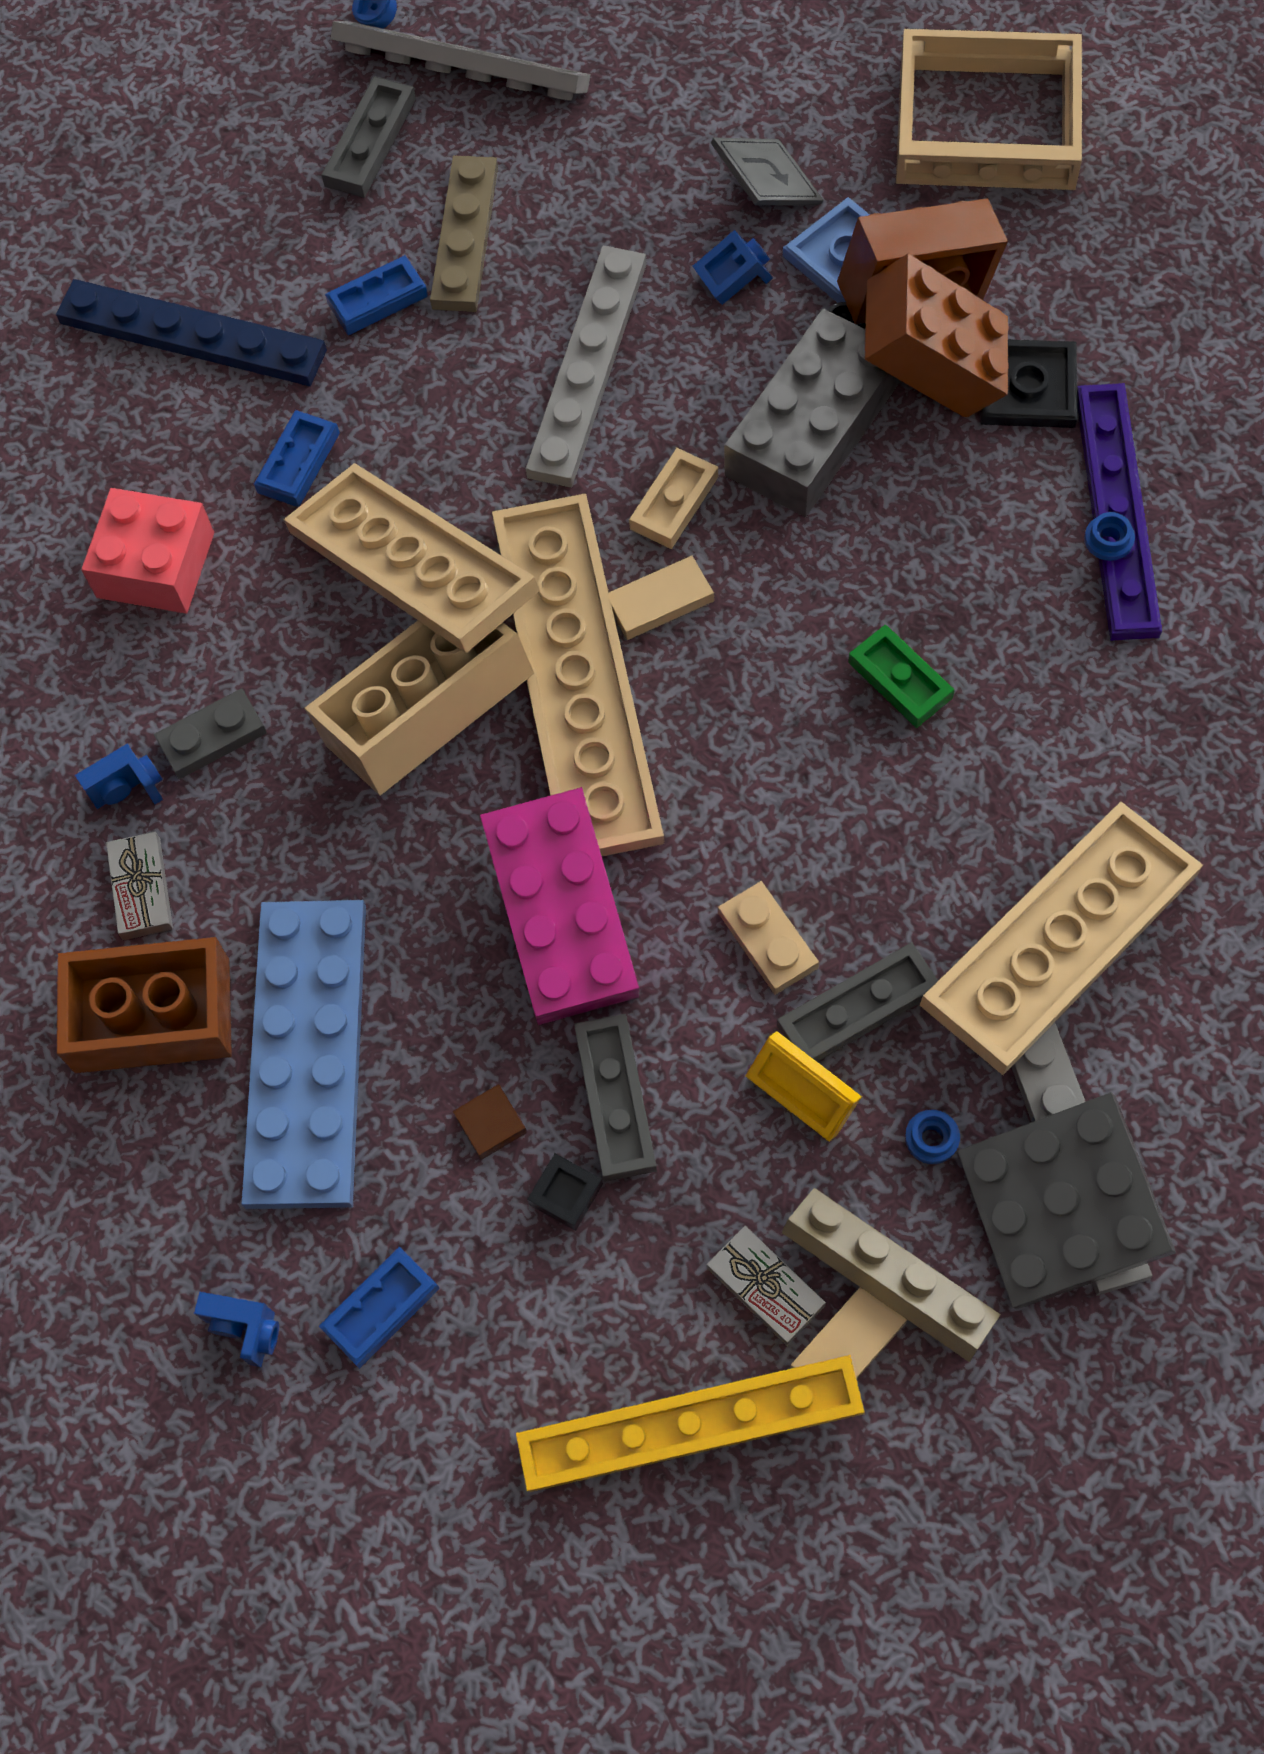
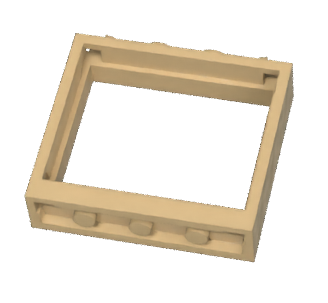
(991, 162)

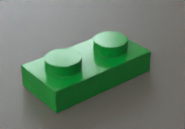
(901, 676)

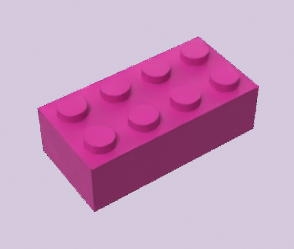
(560, 906)

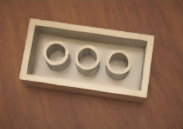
(415, 700)

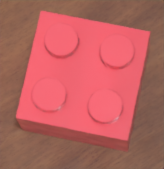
(148, 550)

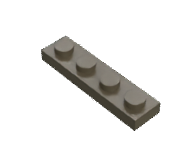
(464, 234)
(891, 1274)

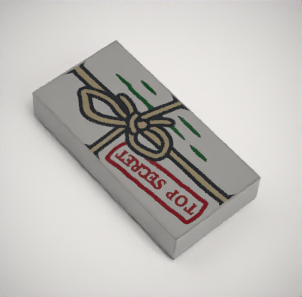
(139, 886)
(766, 1285)

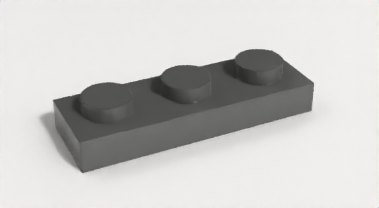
(368, 137)
(859, 1003)
(615, 1098)

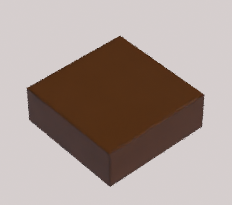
(489, 1122)

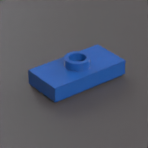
(376, 295)
(296, 458)
(379, 1307)

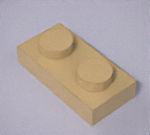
(673, 498)
(768, 937)

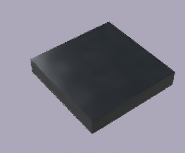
(1039, 386)

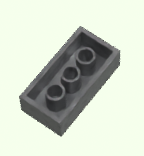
(809, 416)

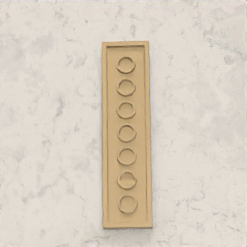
(580, 674)

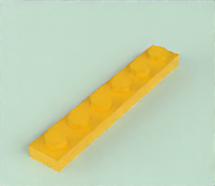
(689, 1423)

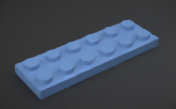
(305, 1056)

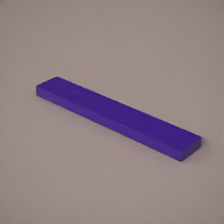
(1116, 488)

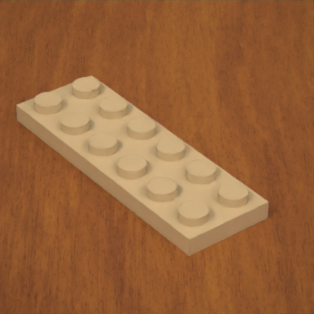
(412, 557)
(1060, 937)

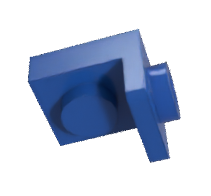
(732, 266)
(114, 776)
(233, 1315)

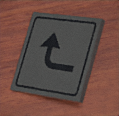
(766, 171)

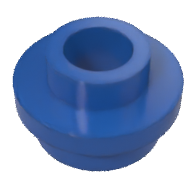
(1110, 525)
(936, 1121)

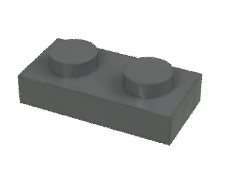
(210, 733)

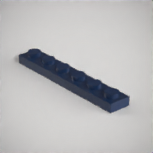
(192, 332)

